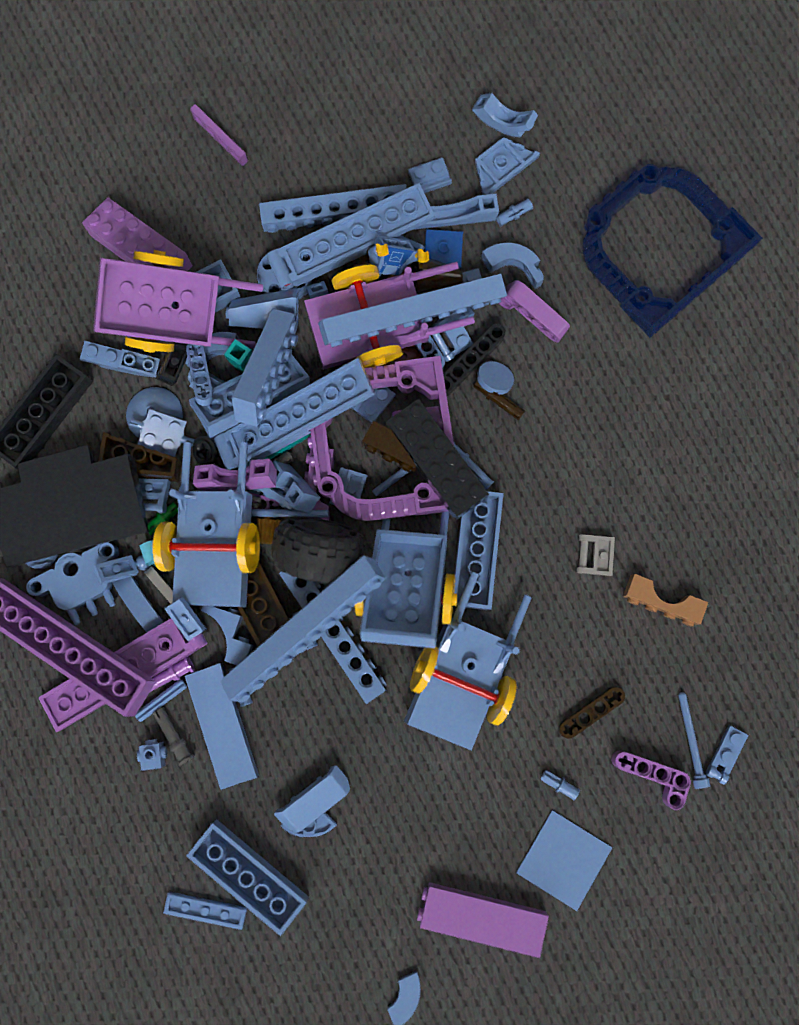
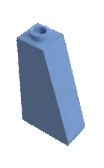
(255, 310)

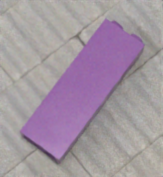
(483, 919)

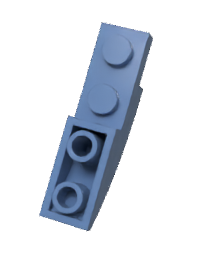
(119, 360)

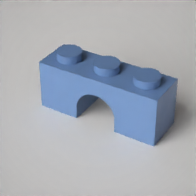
(299, 493)

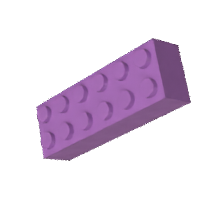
(125, 234)

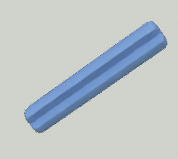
(160, 700)

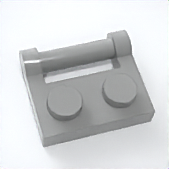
(602, 555)

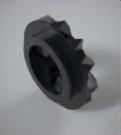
(199, 445)

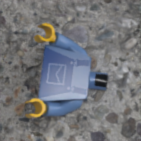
(394, 255)

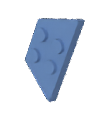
(501, 164)

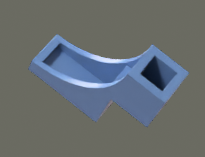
(230, 622)

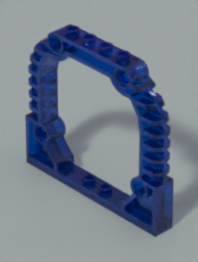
(656, 312)

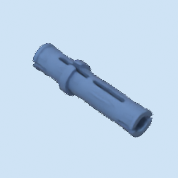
(483, 478)

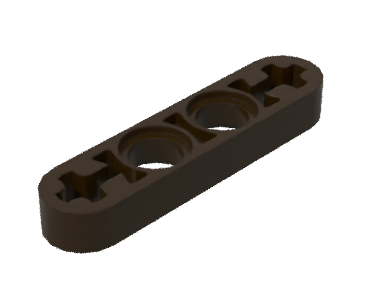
(590, 710)

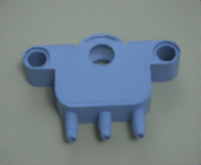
(77, 590)

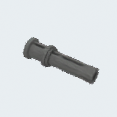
(177, 744)

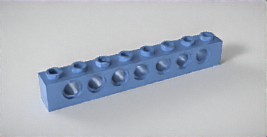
(323, 203)
(367, 692)

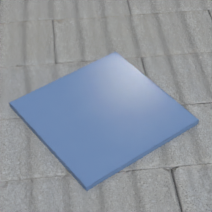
(564, 860)

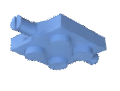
(161, 432)

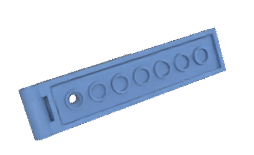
(349, 237)
(297, 415)

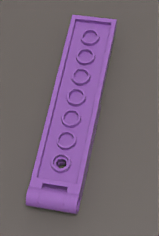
(147, 653)

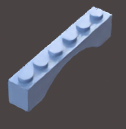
(474, 210)

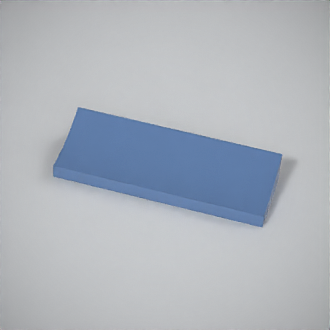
(220, 413)
(221, 727)

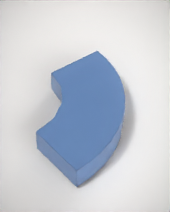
(318, 827)
(407, 1000)

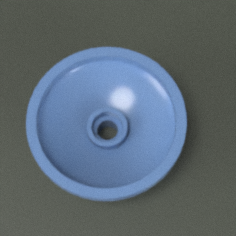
(154, 398)

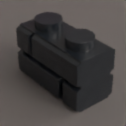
(172, 364)

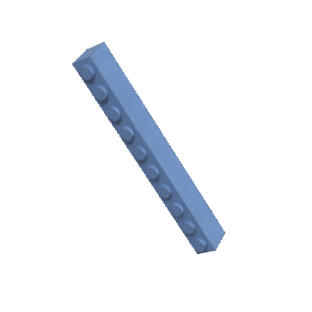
(412, 309)
(303, 629)

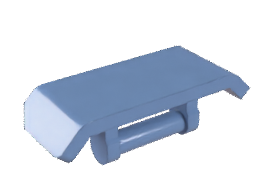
(314, 800)

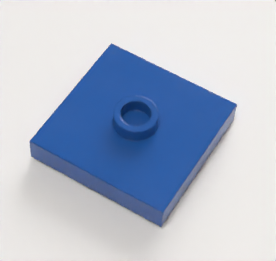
(444, 246)

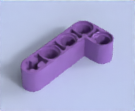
(535, 310)
(650, 773)

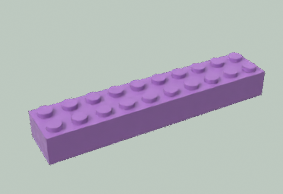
(72, 651)

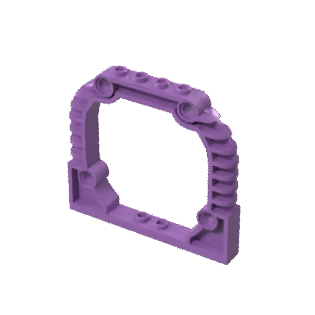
(427, 379)

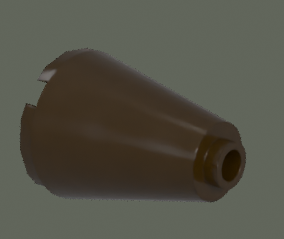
(437, 281)

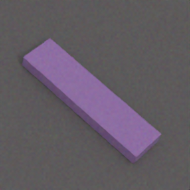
(219, 135)

